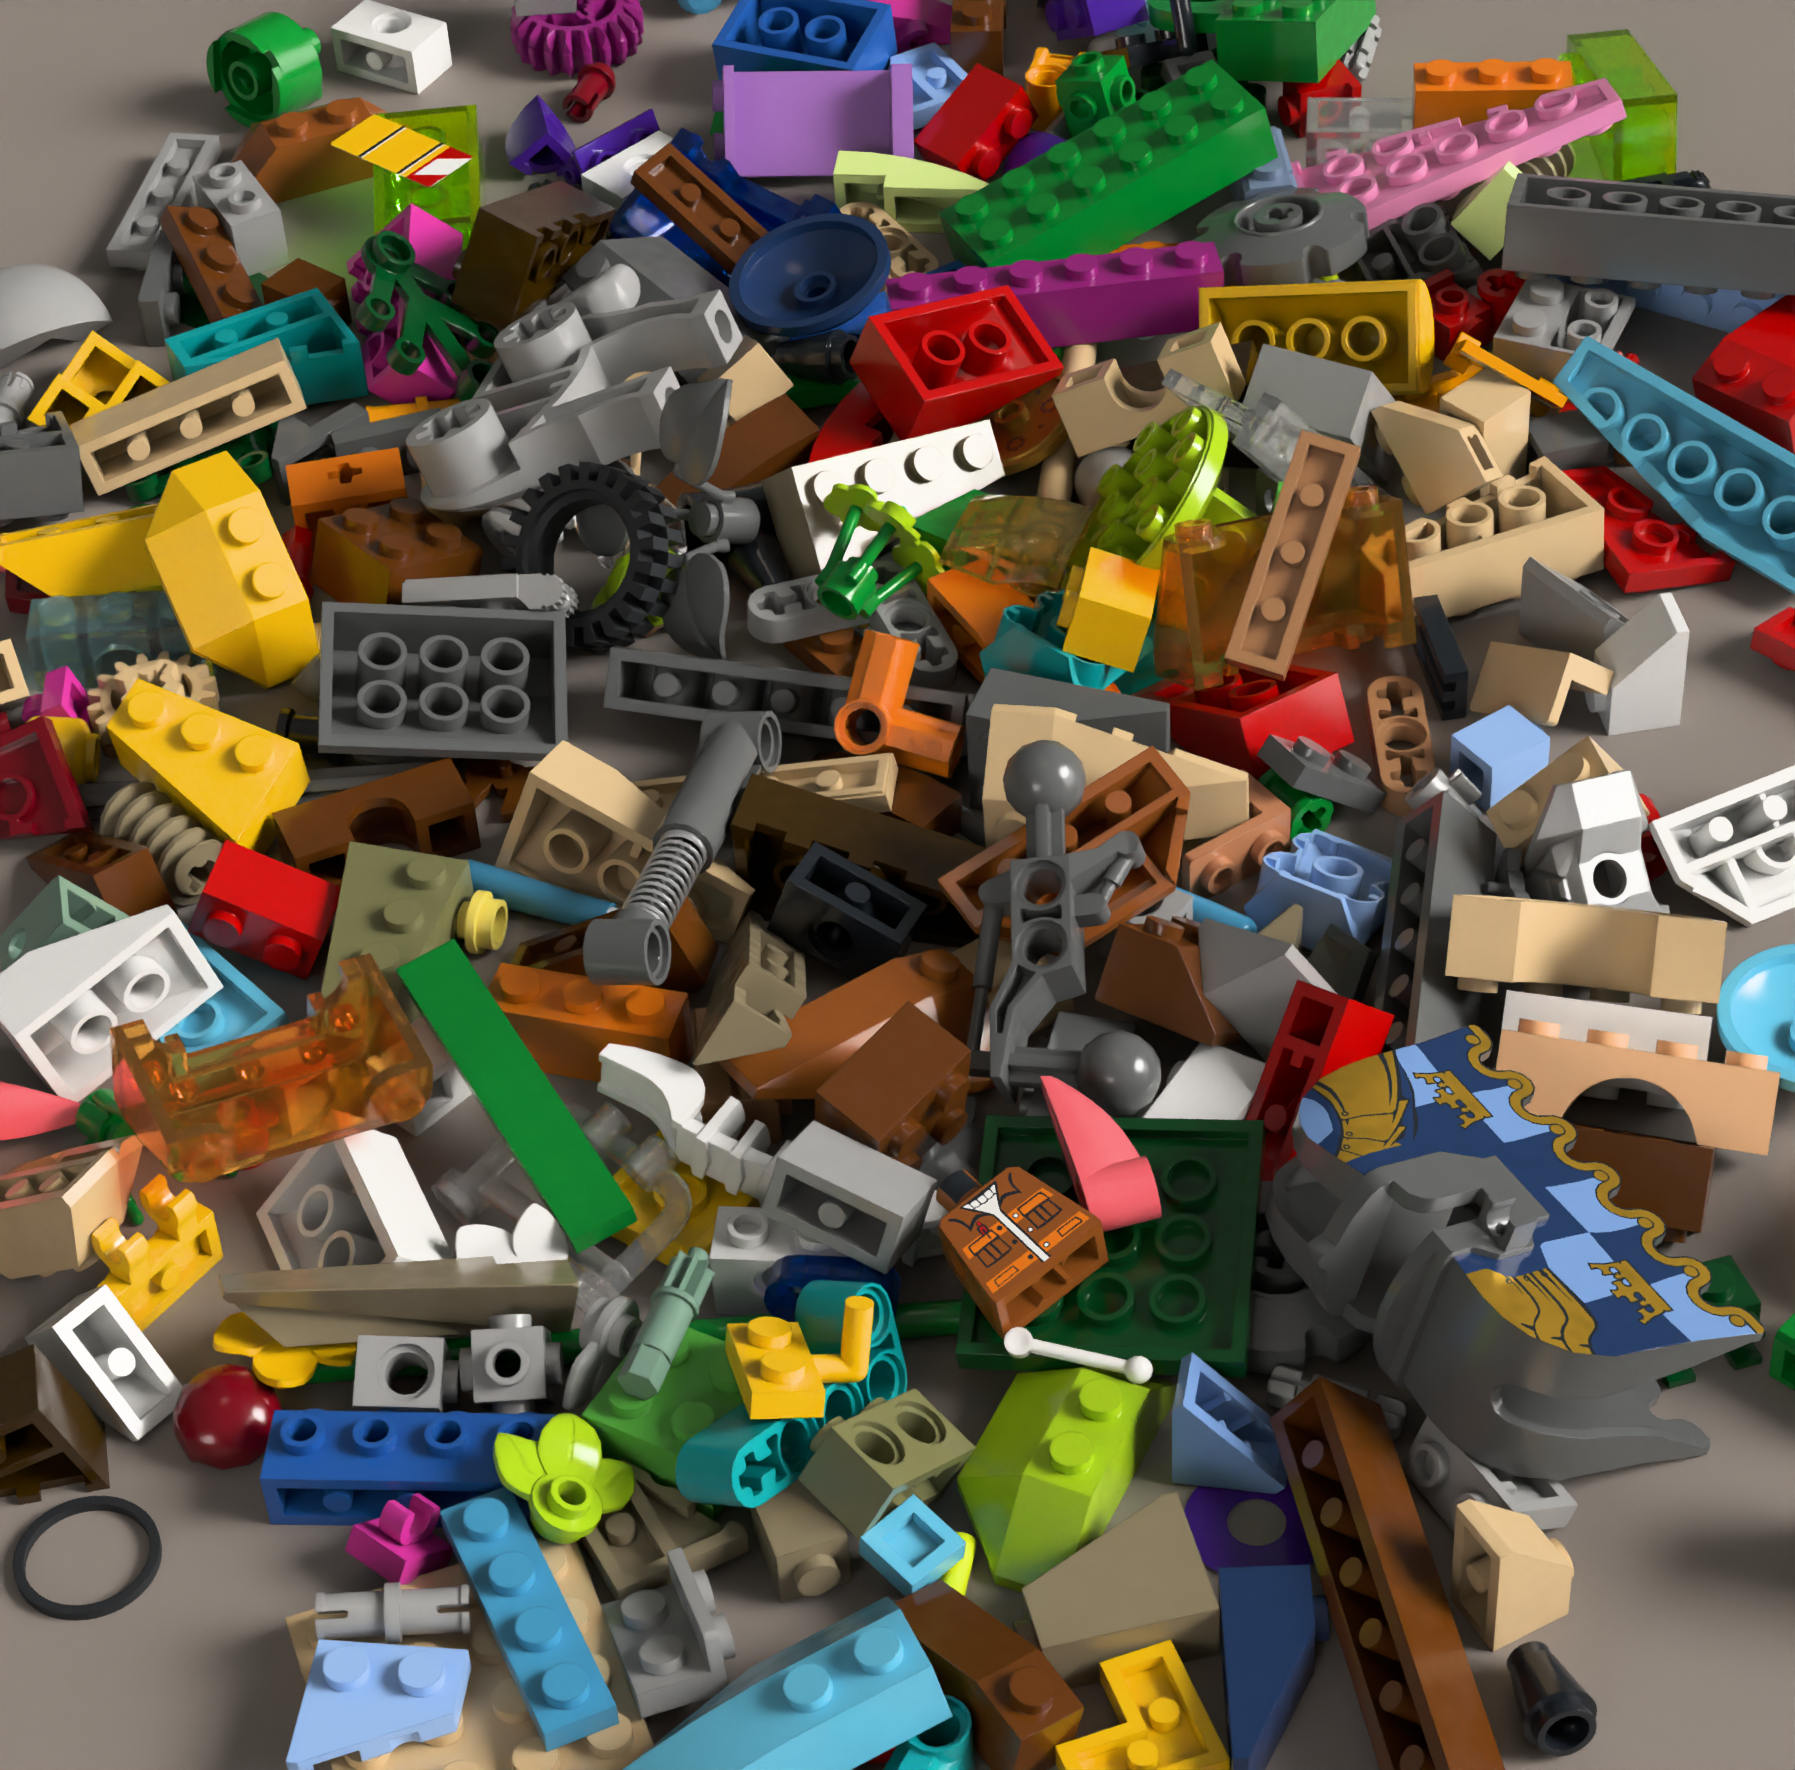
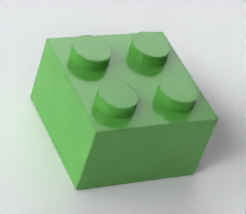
(653, 1430)

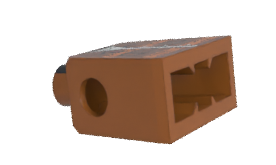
(1016, 1244)

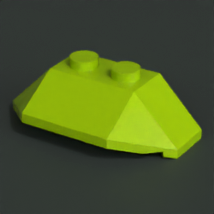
(1057, 1465)

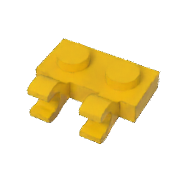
(158, 1271)

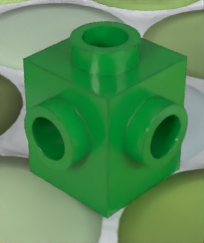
(1094, 89)

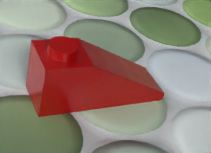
(1313, 1040)

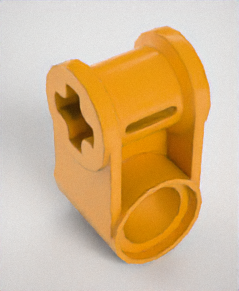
(1041, 85)

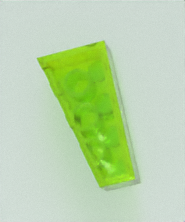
(1648, 136)

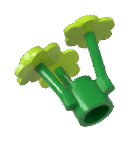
(850, 585)

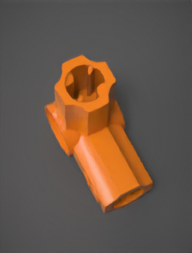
(881, 686)

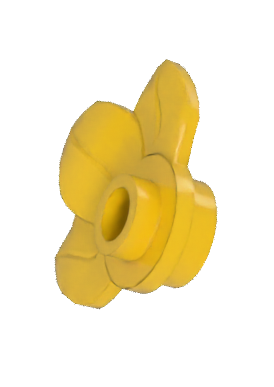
(271, 1361)

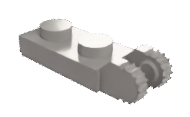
(493, 592)

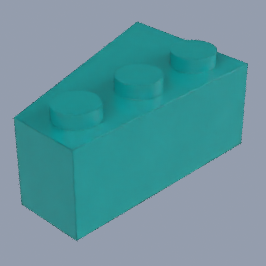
(312, 334)

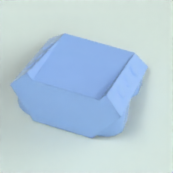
(1330, 881)

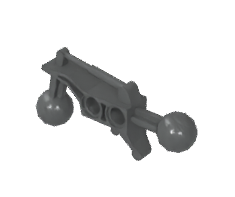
(1114, 1068)

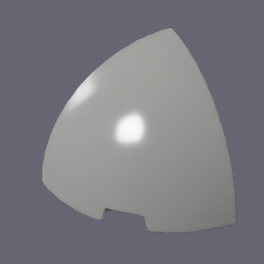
(43, 305)

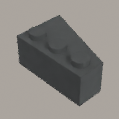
(39, 471)

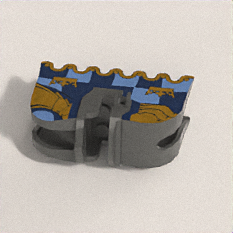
(1494, 1263)

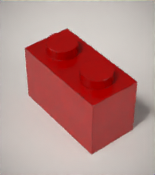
(977, 124)
(265, 910)

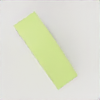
(902, 187)

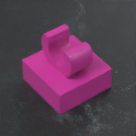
(60, 698)
(401, 1541)

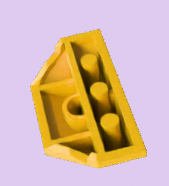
(84, 554)
(230, 573)

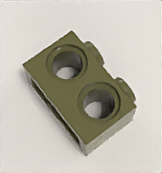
(882, 1458)

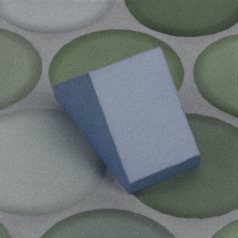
(1221, 1435)

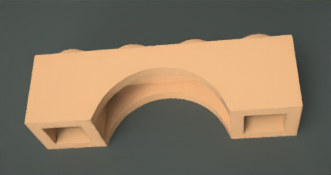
(1725, 1101)

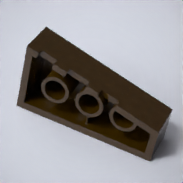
(525, 248)
(782, 822)

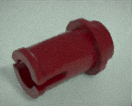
(594, 83)

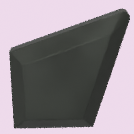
(1344, 963)

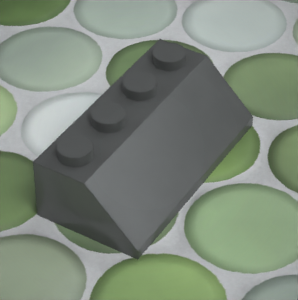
(663, 276)

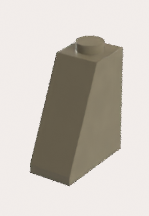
(1124, 1595)

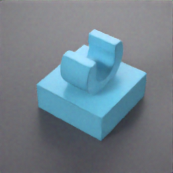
(912, 1546)

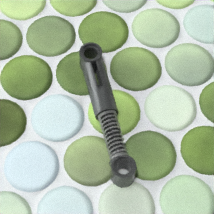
(637, 941)

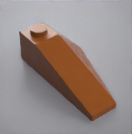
(844, 1019)

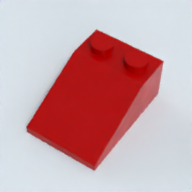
(951, 360)
(1754, 374)
(1236, 718)

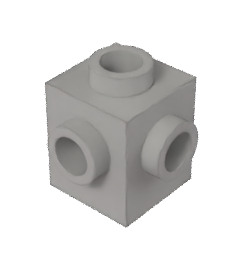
(539, 1371)

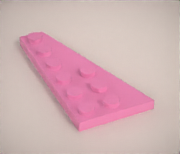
(1448, 157)

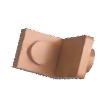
(1240, 851)

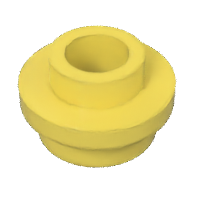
(482, 922)

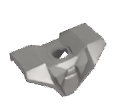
(1588, 825)

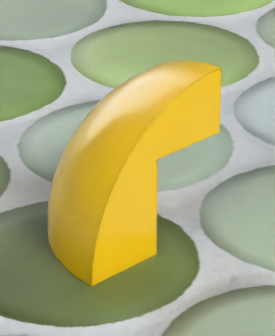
(94, 382)

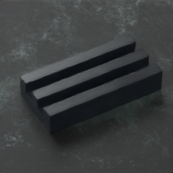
(1440, 658)

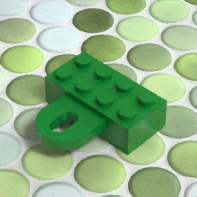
(1275, 36)

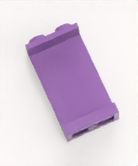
(801, 119)

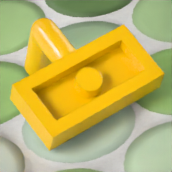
(780, 1373)

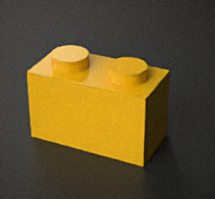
(1108, 609)

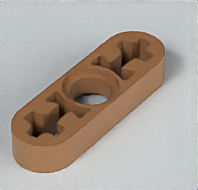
(1409, 727)

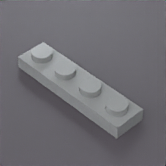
(166, 184)

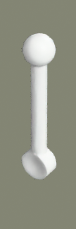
(1021, 1344)

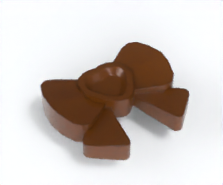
(503, 777)

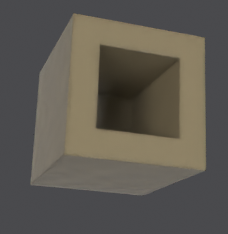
(801, 1543)

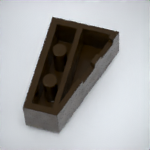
(46, 1430)

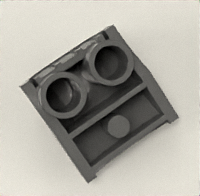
(1418, 249)

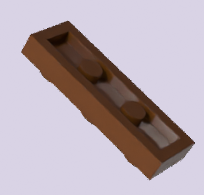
(697, 206)
(209, 261)

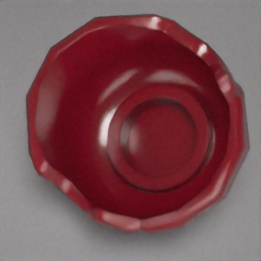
(224, 1416)

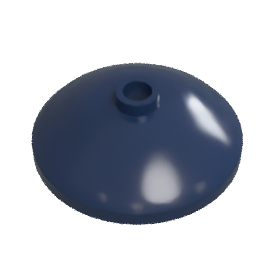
(810, 275)

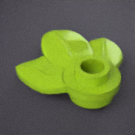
(563, 1477)

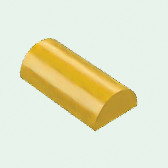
(1357, 324)

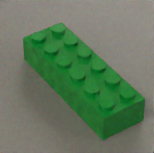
(1117, 175)

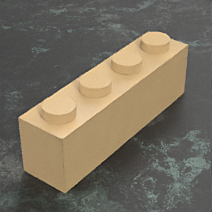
(188, 416)

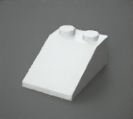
(72, 991)

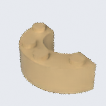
(1585, 946)

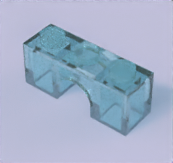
(83, 628)

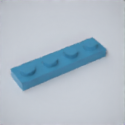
(529, 1619)

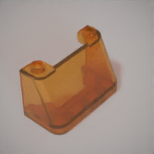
(1210, 566)
(278, 1089)

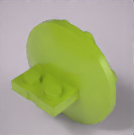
(1161, 484)

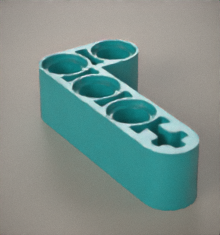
(754, 1459)

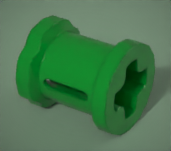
(1307, 809)

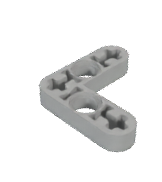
(777, 617)

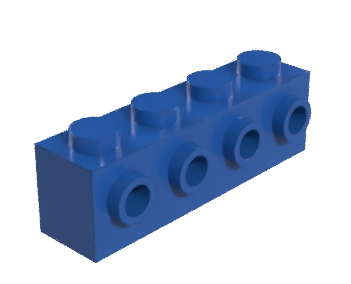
(351, 1463)

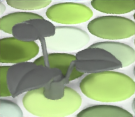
(692, 437)

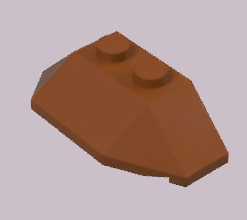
(295, 152)
(1134, 797)

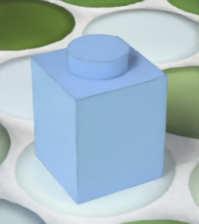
(1499, 753)

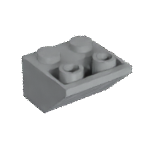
(1553, 320)

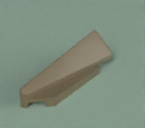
(751, 994)
(402, 1298)

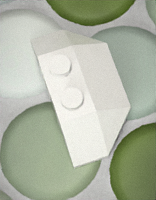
(1736, 848)

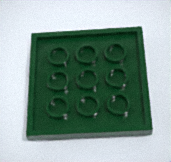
(1168, 1280)

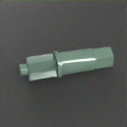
(671, 1312)

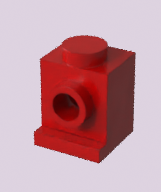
(1293, 103)
(1456, 312)

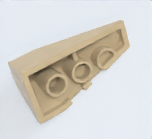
(1217, 791)
(595, 832)

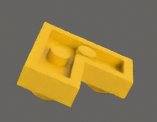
(1158, 1718)

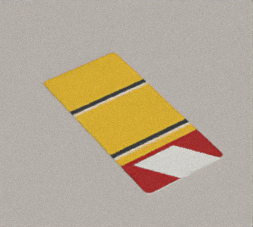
(401, 150)

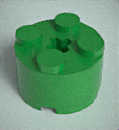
(266, 68)

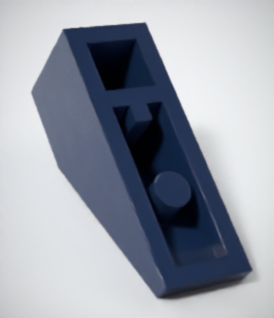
(1266, 1653)

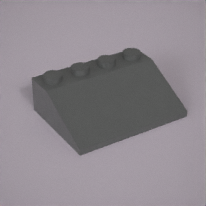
(441, 681)

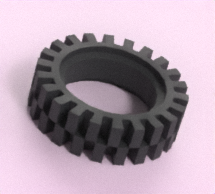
(648, 538)

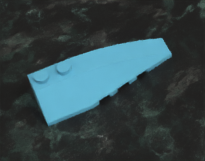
(1704, 464)
(814, 1703)

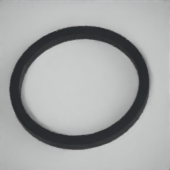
(100, 1608)

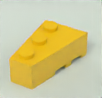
(209, 763)

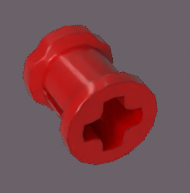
(1498, 290)

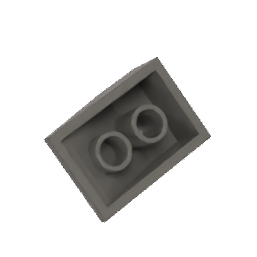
(1094, 708)

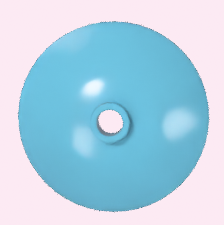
(1759, 1010)

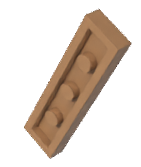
(1292, 555)

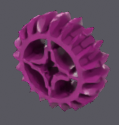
(567, 41)

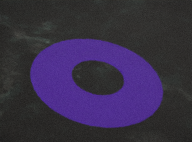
(1207, 1517)

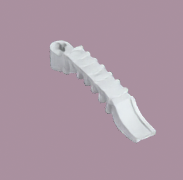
(673, 1098)

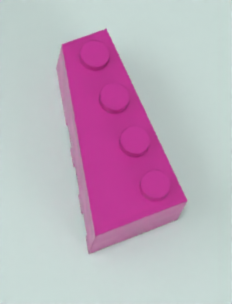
(436, 249)

